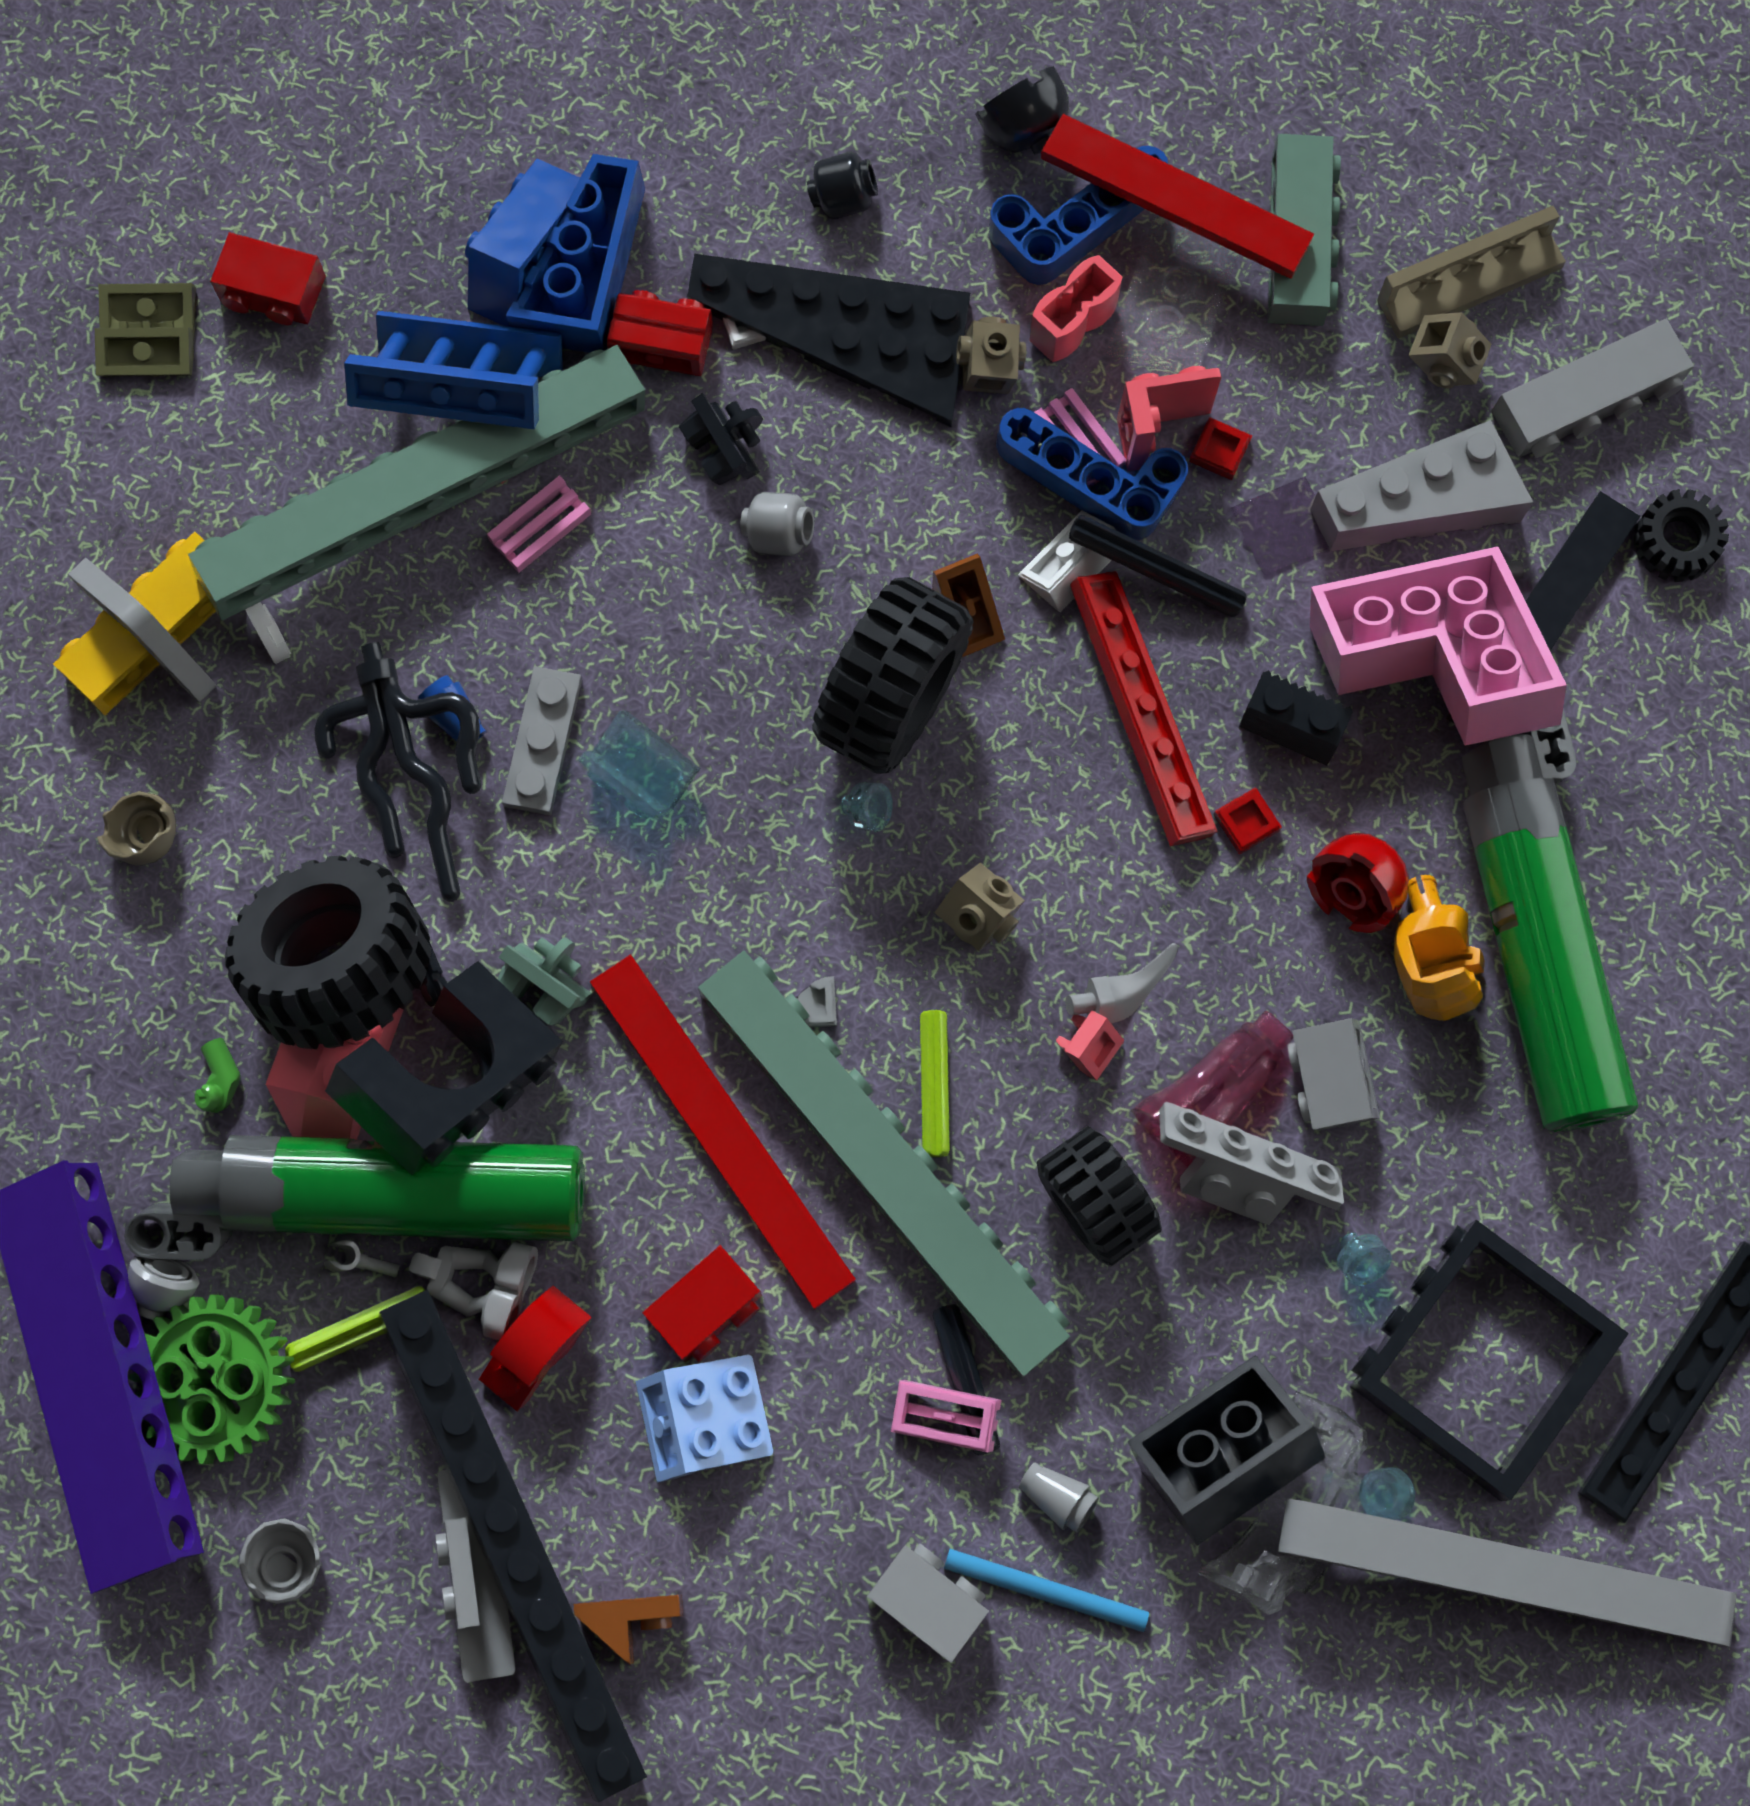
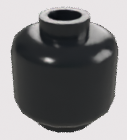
(842, 185)

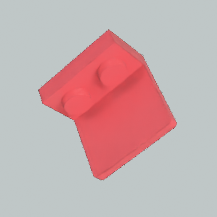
(1156, 399)

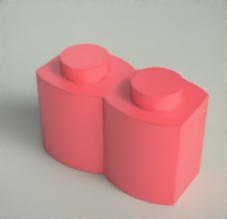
(1075, 308)

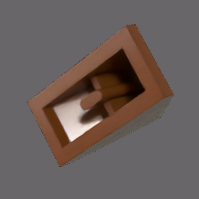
(968, 586)

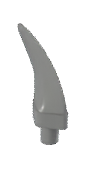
(1121, 995)

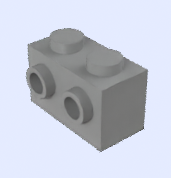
(1333, 1074)
(929, 1602)

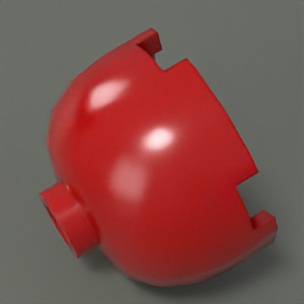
(1360, 880)

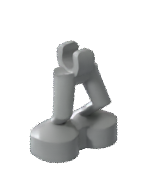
(511, 1278)

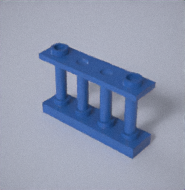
(453, 391)

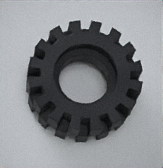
(1694, 513)

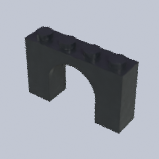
(423, 1121)

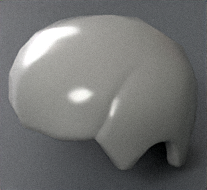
(271, 1573)

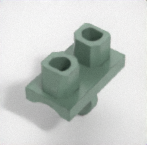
(527, 967)

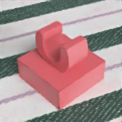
(1092, 1044)

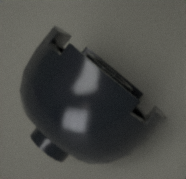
(1026, 113)

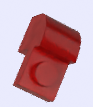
(533, 1346)

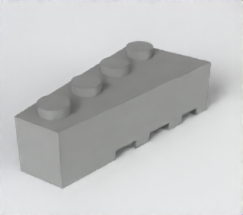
(1433, 490)

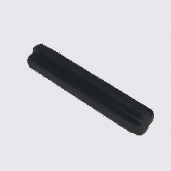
(960, 1362)

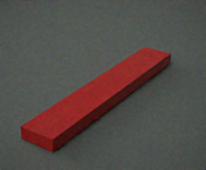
(1177, 196)
(1143, 708)

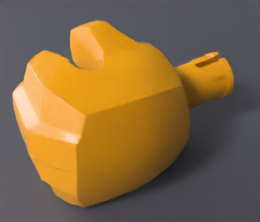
(1436, 955)

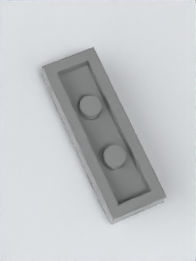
(542, 740)

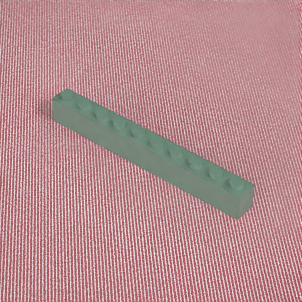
(411, 485)
(884, 1164)

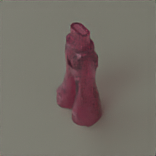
(1234, 1066)

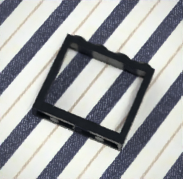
(1554, 1413)

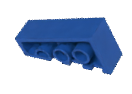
(585, 257)

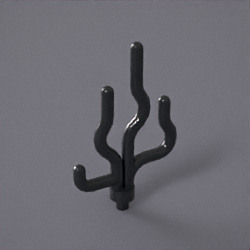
(387, 717)

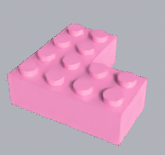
(1449, 621)

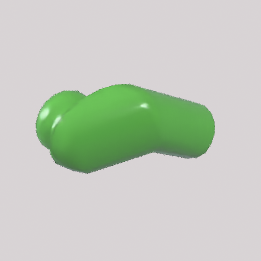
(223, 1080)

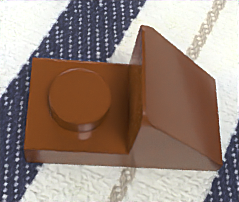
(614, 1619)

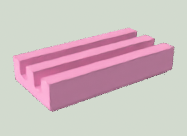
(1058, 408)
(527, 510)
(986, 1423)

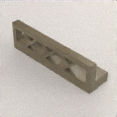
(1472, 272)

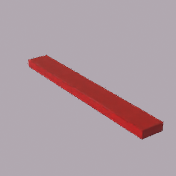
(723, 1132)

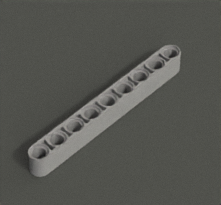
(1507, 1572)

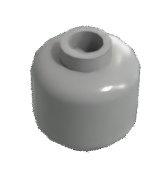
(777, 524)

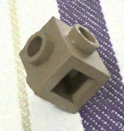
(1450, 350)
(991, 355)
(980, 907)

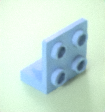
(704, 1417)

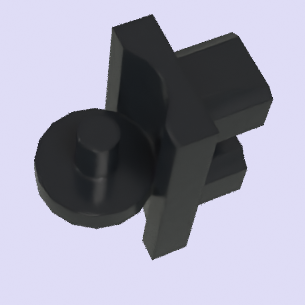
(711, 423)

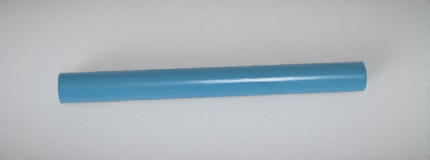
(1046, 1590)

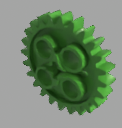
(241, 1346)

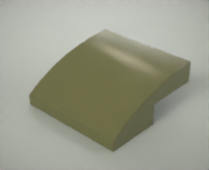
(145, 329)

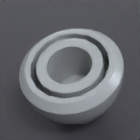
(160, 1284)

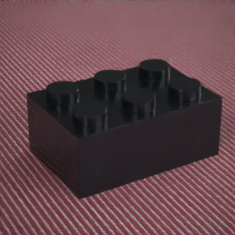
(1227, 1449)

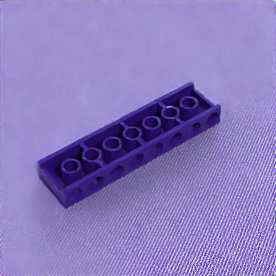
(84, 1377)

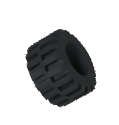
(1099, 1196)

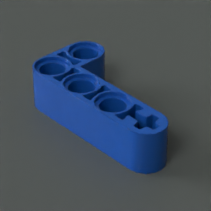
(1050, 234)
(1087, 465)

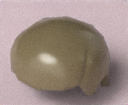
(154, 822)

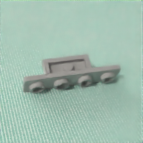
(1243, 1169)
(473, 1594)

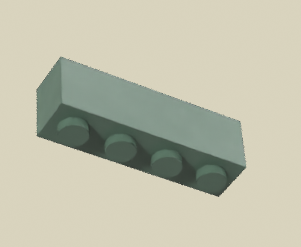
(1302, 194)

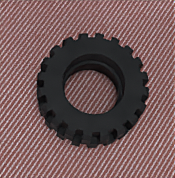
(892, 675)
(351, 987)

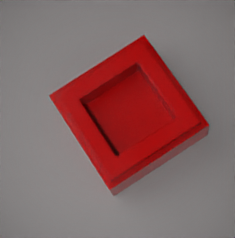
(1220, 448)
(1247, 820)

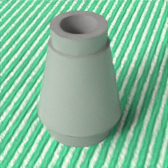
(1059, 1496)

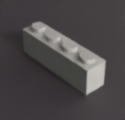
(1593, 388)

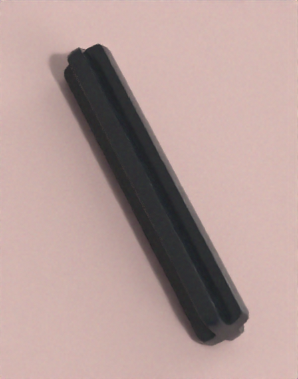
(1157, 566)

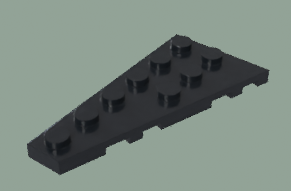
(853, 326)

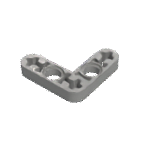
(143, 627)

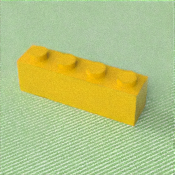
(109, 658)

